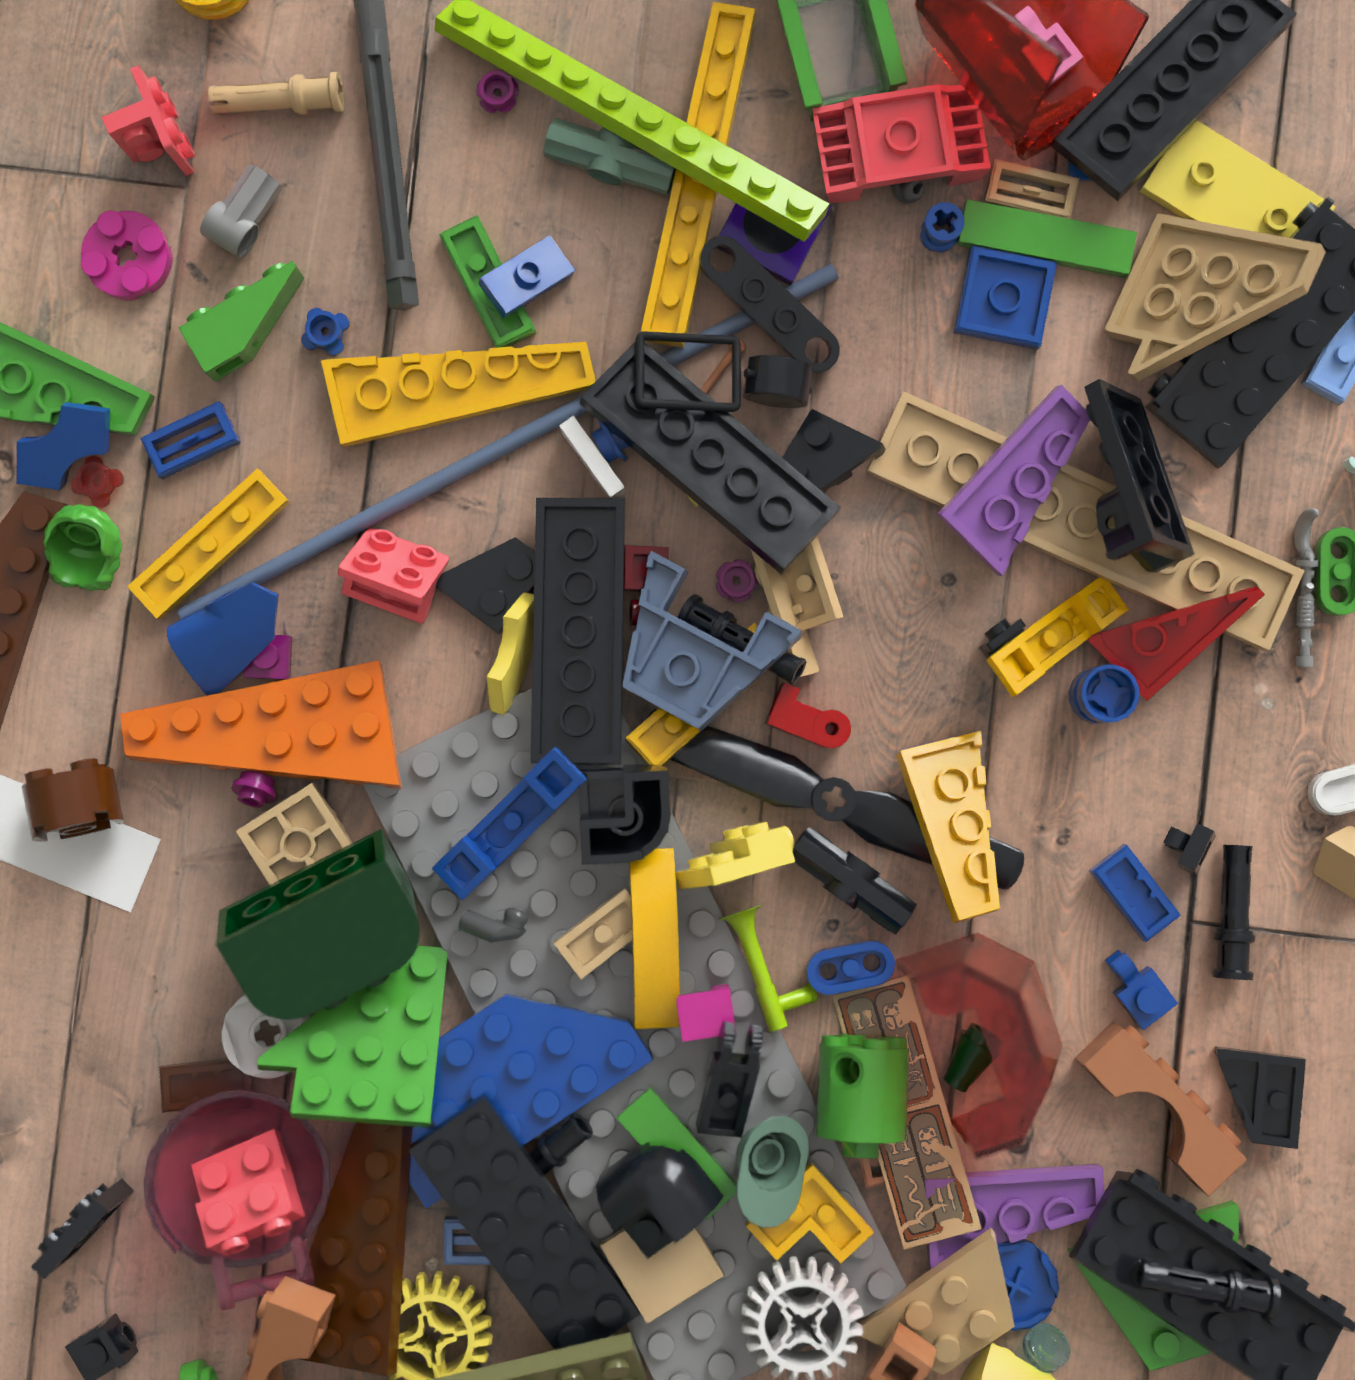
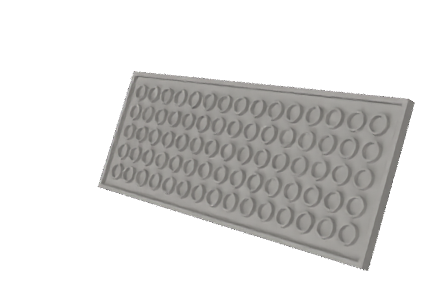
(444, 794)

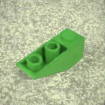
(238, 326)

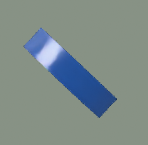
(509, 823)

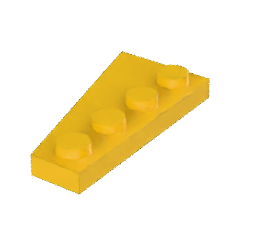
(950, 805)

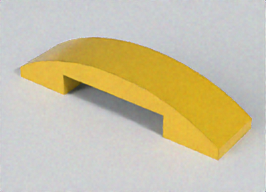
(1056, 635)
(655, 940)

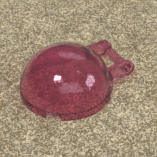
(213, 1127)

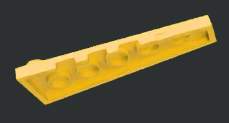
(418, 391)

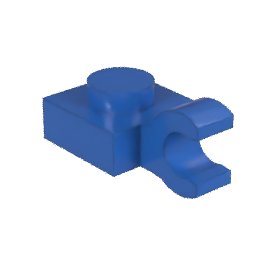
(1142, 992)

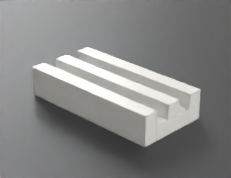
(592, 458)

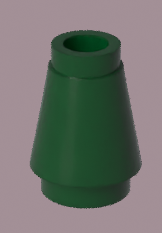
(969, 1058)

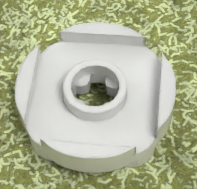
(239, 1041)

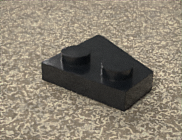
(829, 450)
(491, 581)
(1266, 1093)

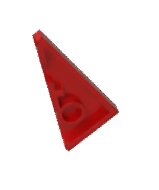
(1166, 643)

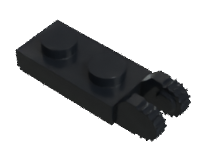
(730, 1083)

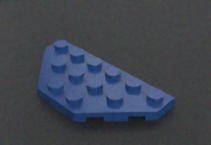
(531, 1064)

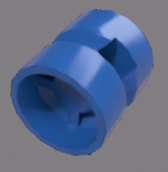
(1104, 694)

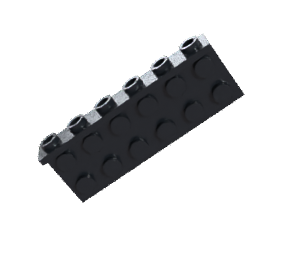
(1238, 379)
(1144, 1223)

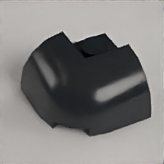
(623, 812)
(656, 1196)

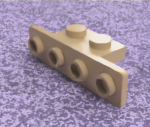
(801, 597)

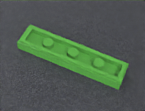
(1048, 238)

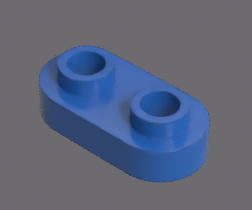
(849, 966)

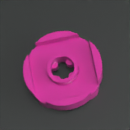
(115, 232)

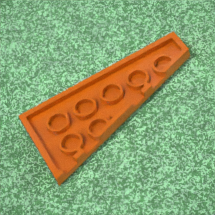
(295, 727)

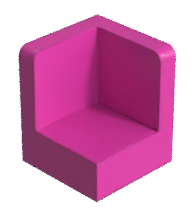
(704, 1012)

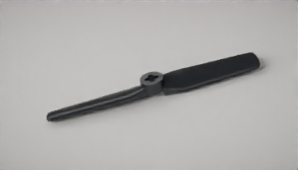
(788, 782)

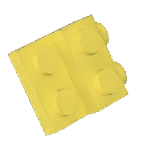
(740, 854)

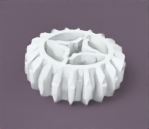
(789, 1334)

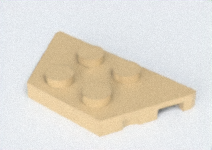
(952, 1306)

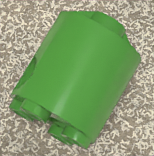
(862, 1092)

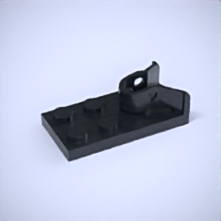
(1144, 503)

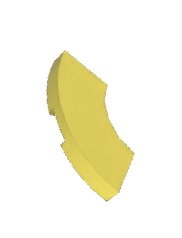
(513, 655)

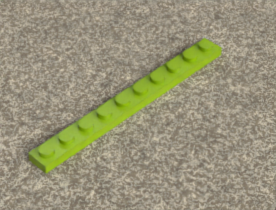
(632, 118)

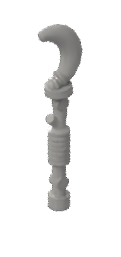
(1305, 602)

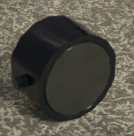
(777, 381)

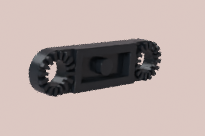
(768, 303)

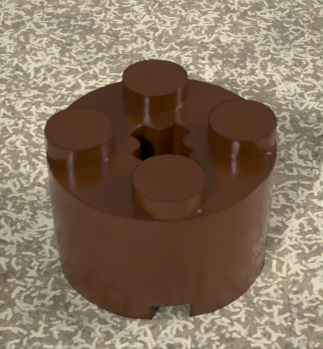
(72, 800)

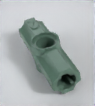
(607, 157)

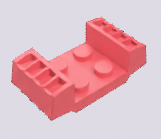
(900, 140)

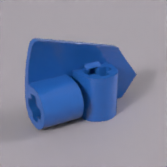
(225, 636)

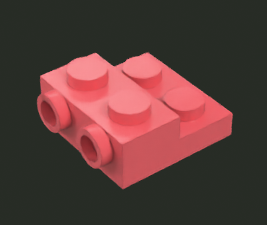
(246, 1193)

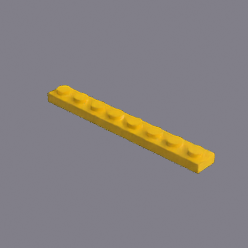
(690, 201)

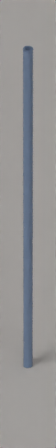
(475, 461)

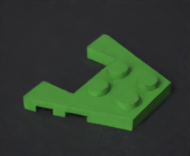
(1150, 1336)

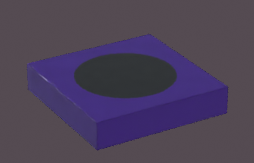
(768, 244)

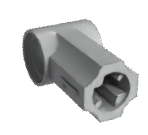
(237, 219)

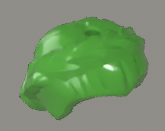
(82, 548)

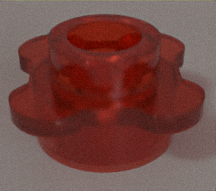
(84, 481)

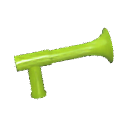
(770, 1003)

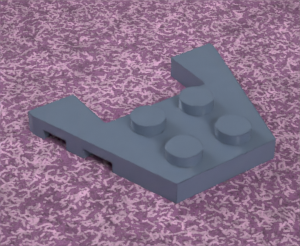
(687, 668)

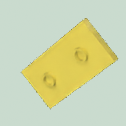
(1225, 185)

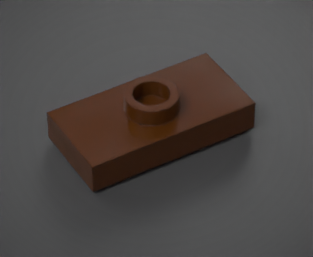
(192, 1081)

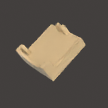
(294, 834)

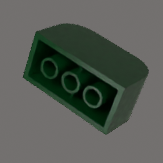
(322, 931)

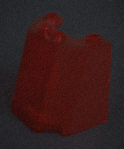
(1012, 68)
(1014, 1022)

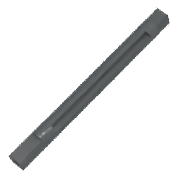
(375, 61)

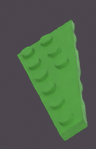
(42, 378)

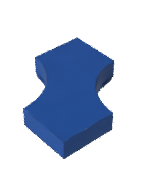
(48, 458)

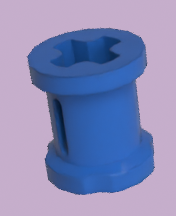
(942, 214)

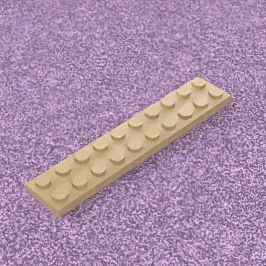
(939, 451)

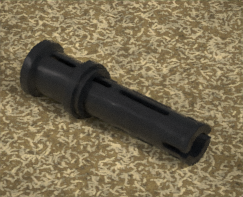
(725, 628)
(1234, 932)
(1227, 1290)

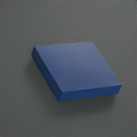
(1005, 297)

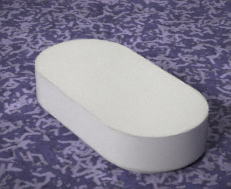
(1333, 791)

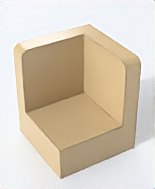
(1337, 861)

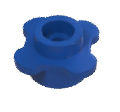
(318, 320)
(609, 444)

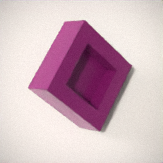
(273, 661)

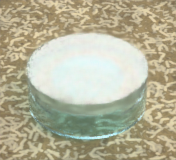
(1046, 1347)

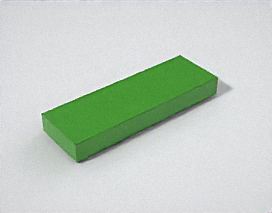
(473, 258)
(654, 1122)

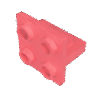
(149, 126)
(392, 574)

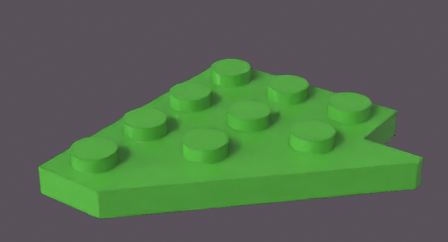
(372, 1052)

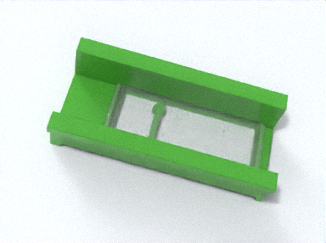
(841, 49)

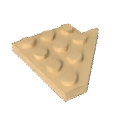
(1203, 284)

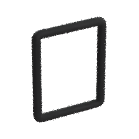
(688, 405)

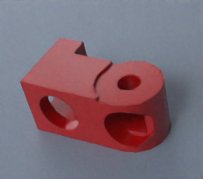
(818, 727)

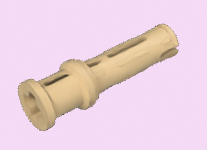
(297, 94)

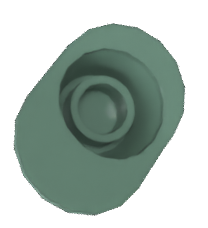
(771, 1170)

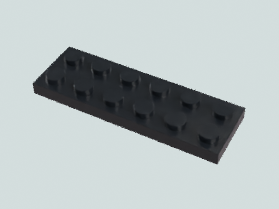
(1168, 88)
(712, 459)
(578, 629)
(523, 1226)

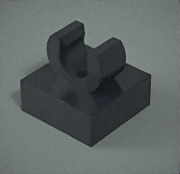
(1193, 847)

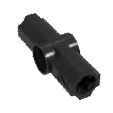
(852, 880)

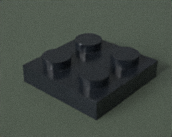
(84, 1222)

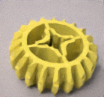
(451, 1328)

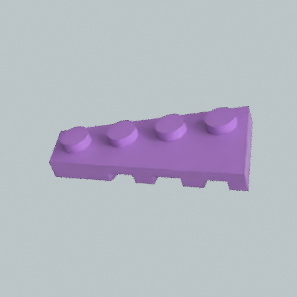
(1002, 496)
(1023, 1202)

